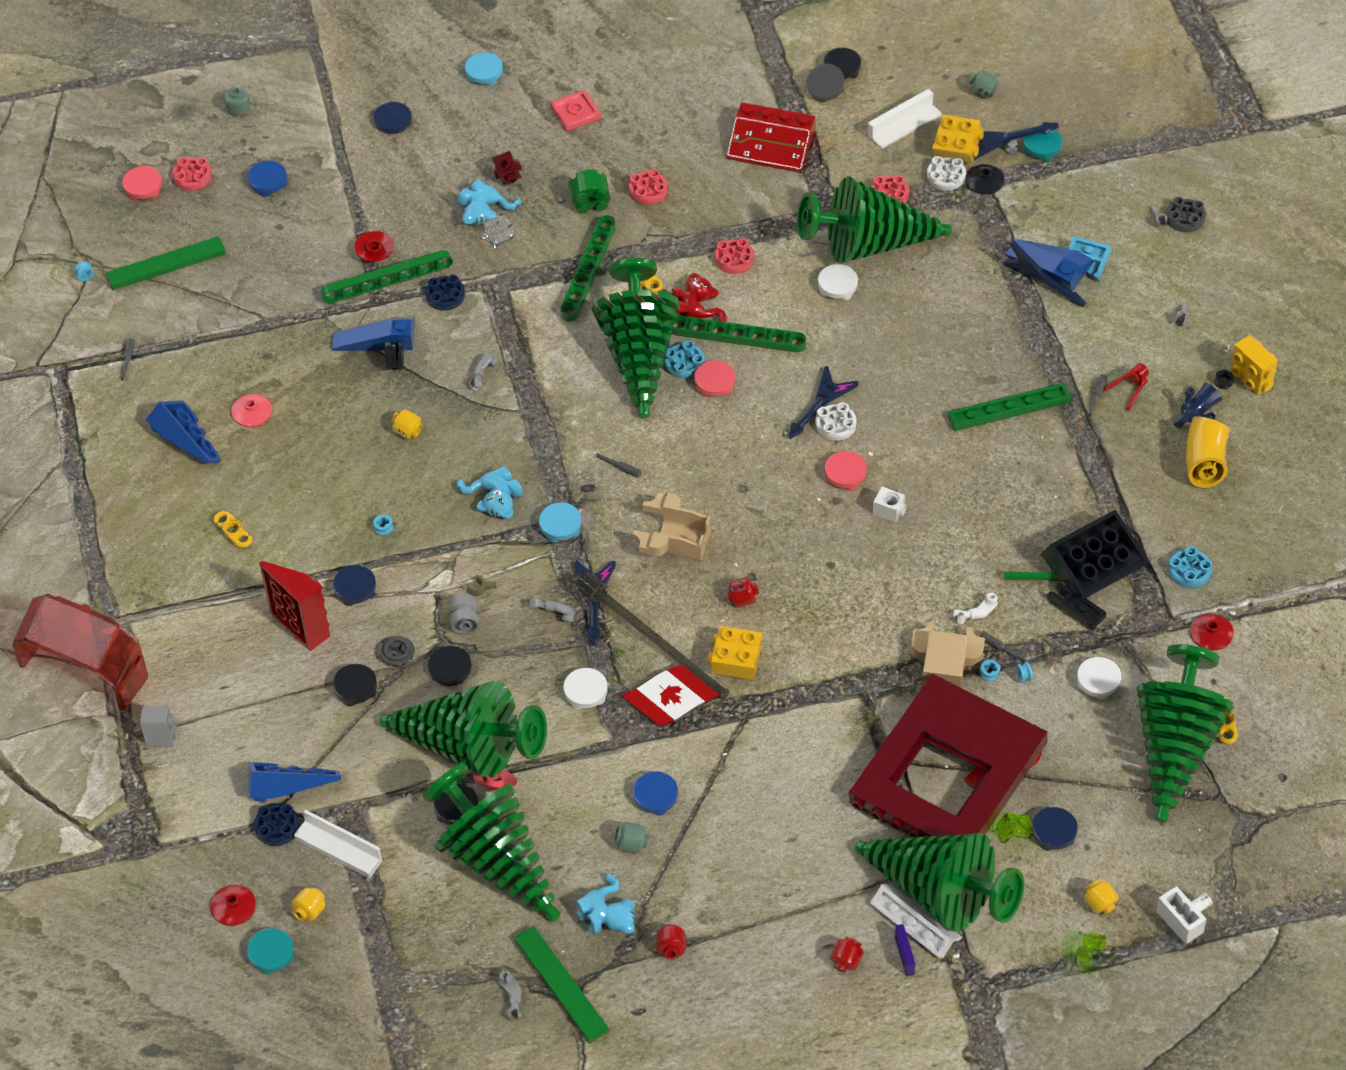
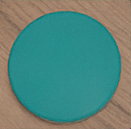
(1043, 145)
(270, 950)

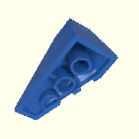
(1060, 263)
(375, 335)
(178, 424)
(271, 781)

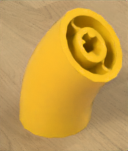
(1206, 452)

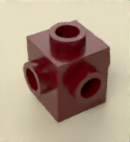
(507, 168)

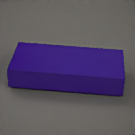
(904, 950)

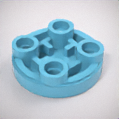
(483, 68)
(683, 360)
(560, 521)
(1190, 568)

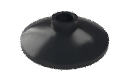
(985, 179)

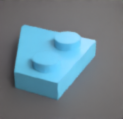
(1095, 250)

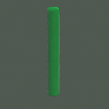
(1021, 575)

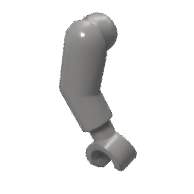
(487, 359)
(568, 612)
(514, 991)

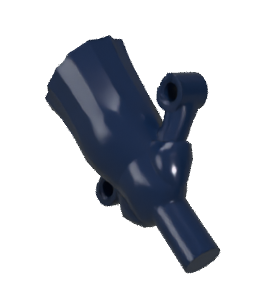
(1200, 403)

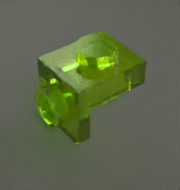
(1014, 826)
(1090, 942)

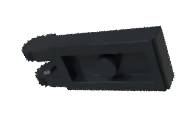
(1080, 609)

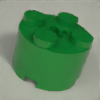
(589, 191)

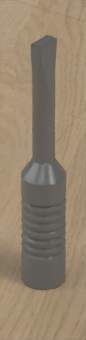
(127, 355)
(1098, 391)
(621, 465)
(1000, 645)

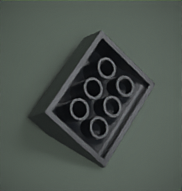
(1095, 555)

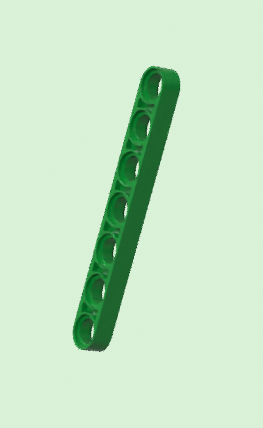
(377, 275)
(588, 275)
(746, 339)

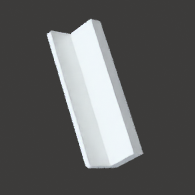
(903, 119)
(339, 844)
(917, 921)

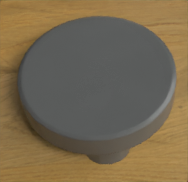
(825, 82)
(1186, 214)

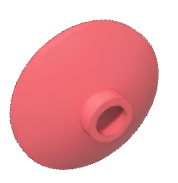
(251, 410)
(497, 782)

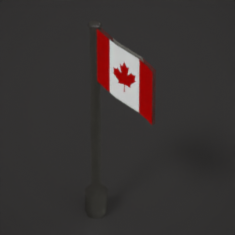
(672, 692)

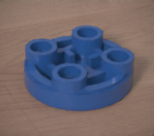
(267, 177)
(655, 792)

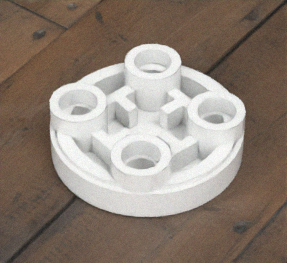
(946, 173)
(837, 281)
(836, 421)
(1099, 677)
(585, 688)

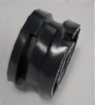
(391, 355)

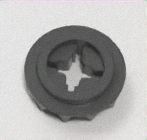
(394, 644)

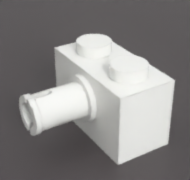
(1182, 914)

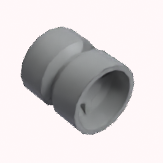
(463, 614)

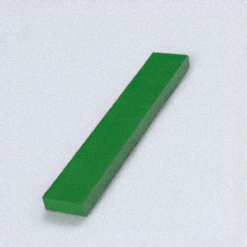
(166, 263)
(1009, 407)
(561, 984)

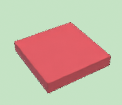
(575, 110)

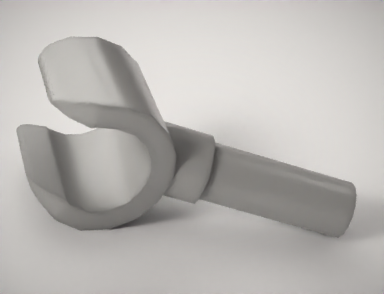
(1010, 146)
(1159, 217)
(1181, 316)

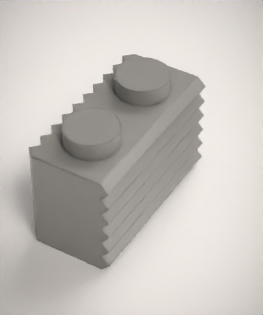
(158, 726)

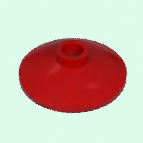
(374, 246)
(1210, 638)
(233, 913)

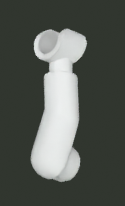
(979, 612)

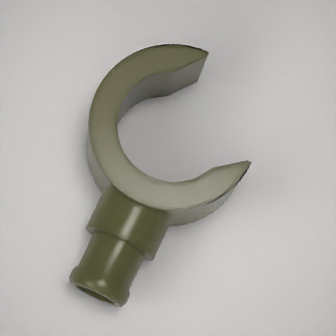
(480, 590)

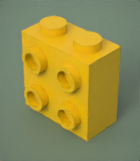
(958, 138)
(1253, 365)
(735, 652)

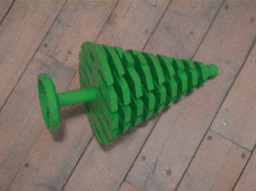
(866, 221)
(637, 329)
(1179, 725)
(473, 727)
(493, 840)
(948, 875)

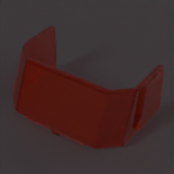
(84, 640)

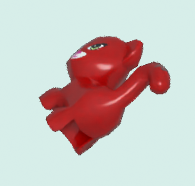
(697, 290)

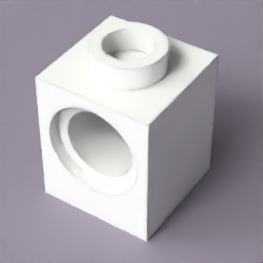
(889, 504)

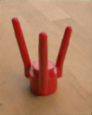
(1135, 375)

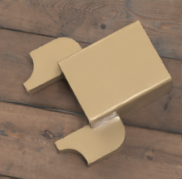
(682, 532)
(946, 652)

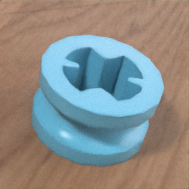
(84, 271)
(378, 521)
(985, 666)
(1024, 672)

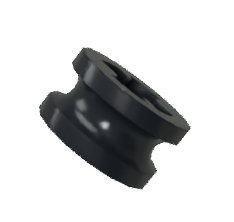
(1224, 374)

